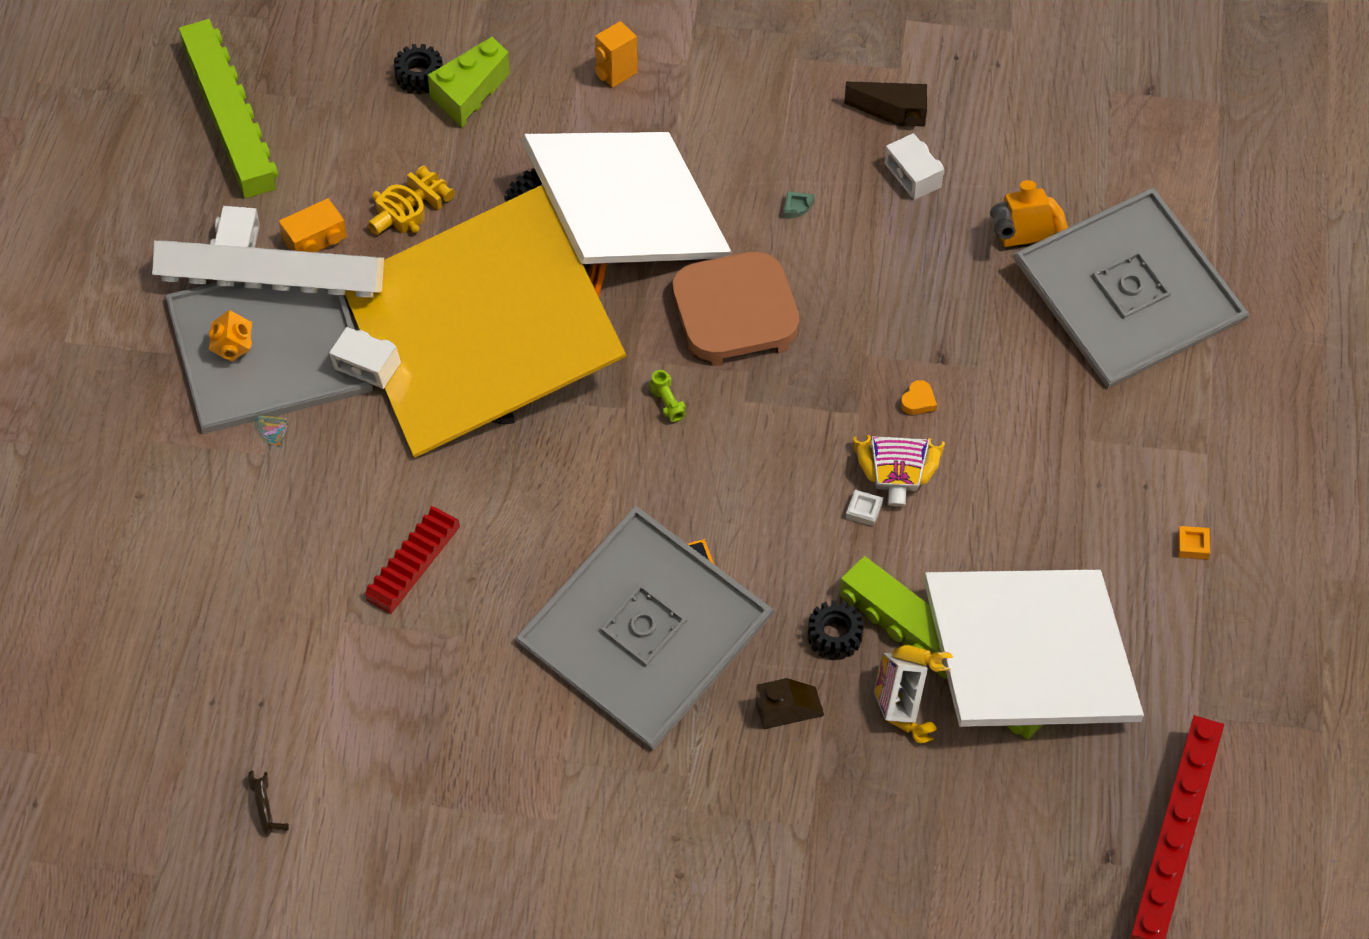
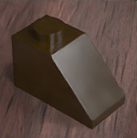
(786, 702)

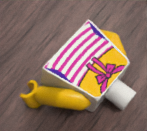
(898, 464)
(901, 687)

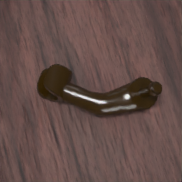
(259, 787)

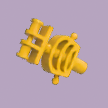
(400, 200)

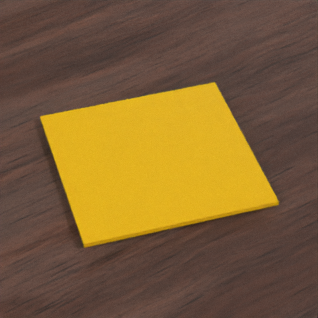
(486, 320)

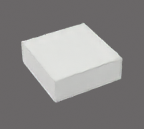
(864, 508)

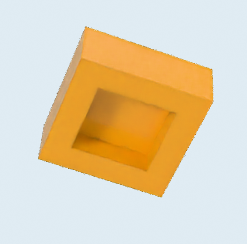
(1193, 542)

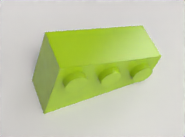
(469, 79)

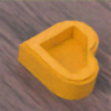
(918, 399)

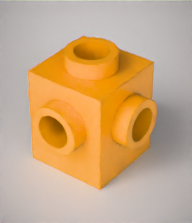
(230, 336)

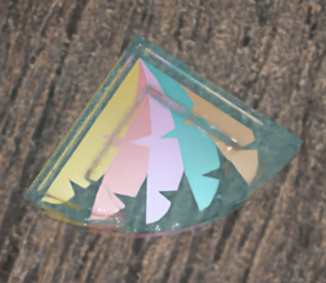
(273, 429)

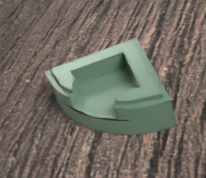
(797, 204)

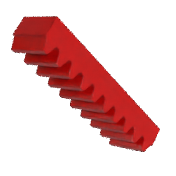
(412, 559)

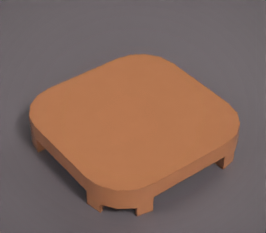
(735, 306)

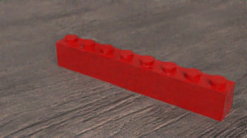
(1177, 830)

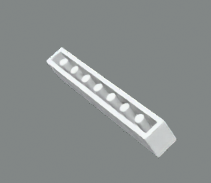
(268, 266)

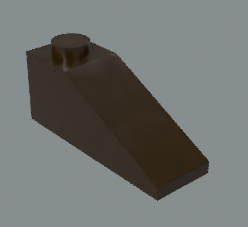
(895, 102)

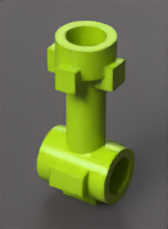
(660, 387)

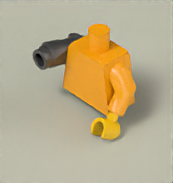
(1027, 216)

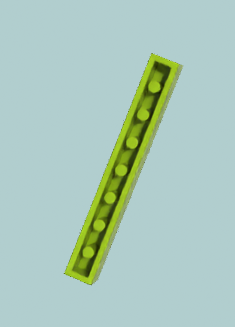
(228, 109)
(898, 612)

